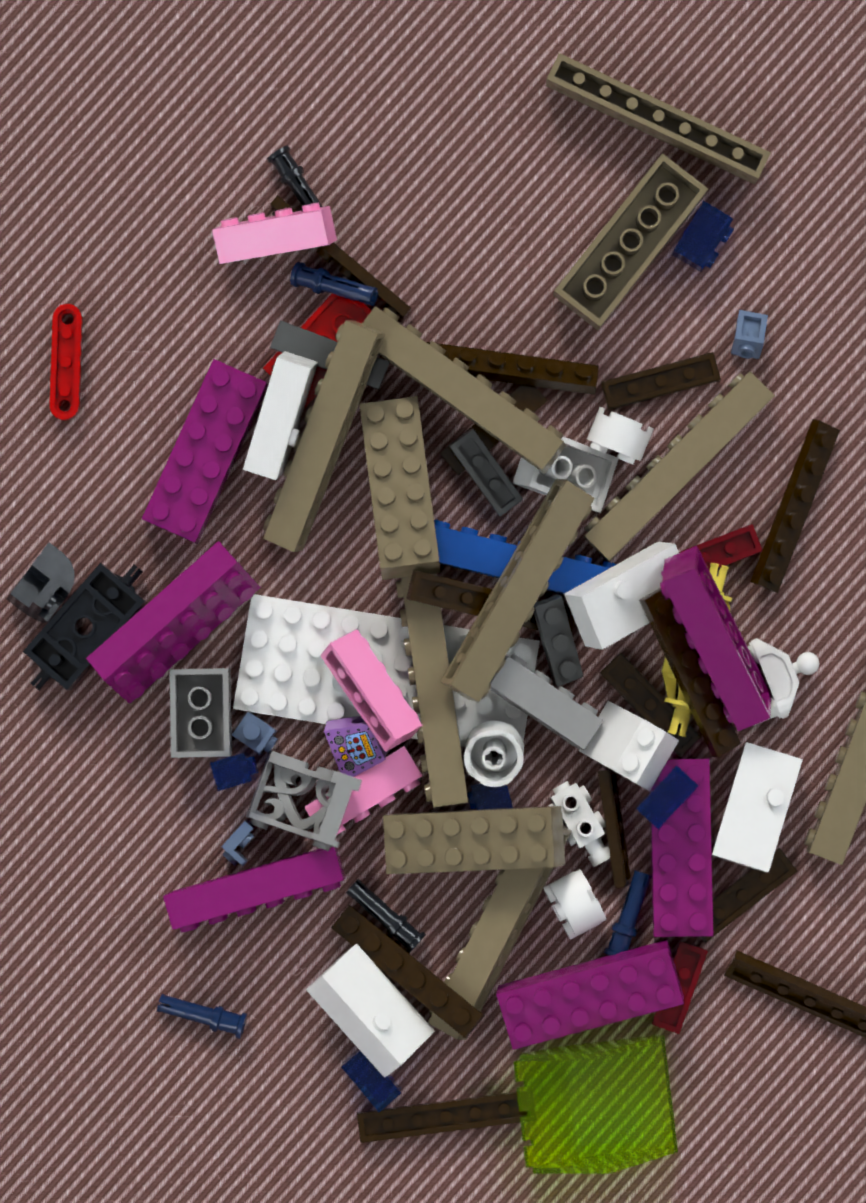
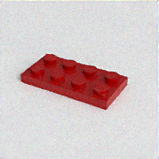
(326, 322)

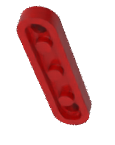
(66, 362)

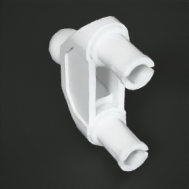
(782, 674)

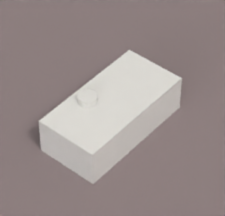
(280, 415)
(610, 604)
(756, 807)
(370, 1010)

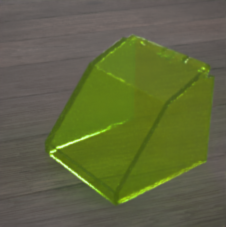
(596, 1106)

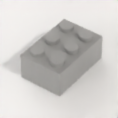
(200, 712)

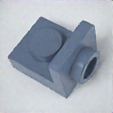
(749, 334)
(256, 734)
(240, 837)

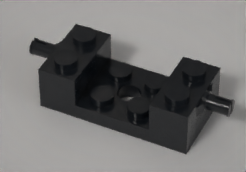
(107, 603)

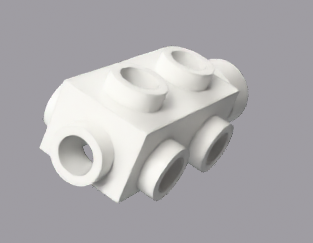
(579, 814)

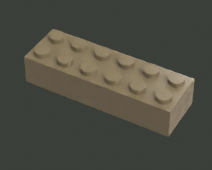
(630, 242)
(399, 487)
(474, 840)

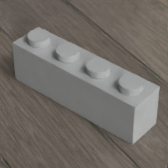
(545, 703)

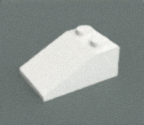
(578, 464)
(630, 746)

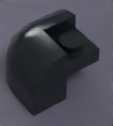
(44, 585)

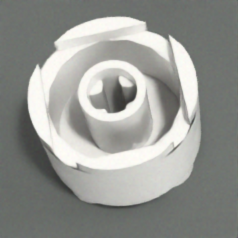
(619, 435)
(480, 761)
(575, 903)

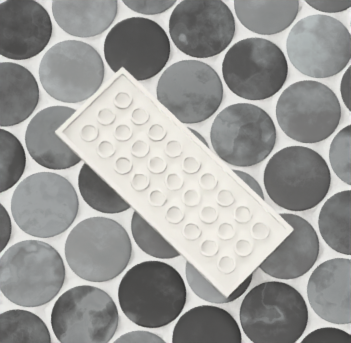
(289, 679)

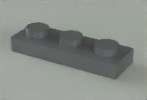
(485, 472)
(557, 640)

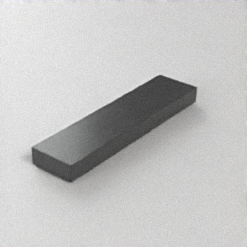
(317, 348)

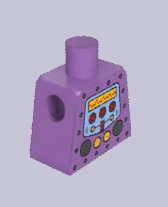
(353, 745)

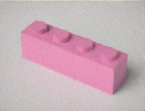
(274, 234)
(371, 690)
(378, 786)

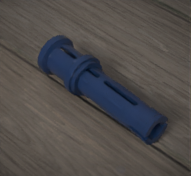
(321, 281)
(625, 929)
(216, 1018)

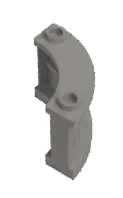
(325, 820)

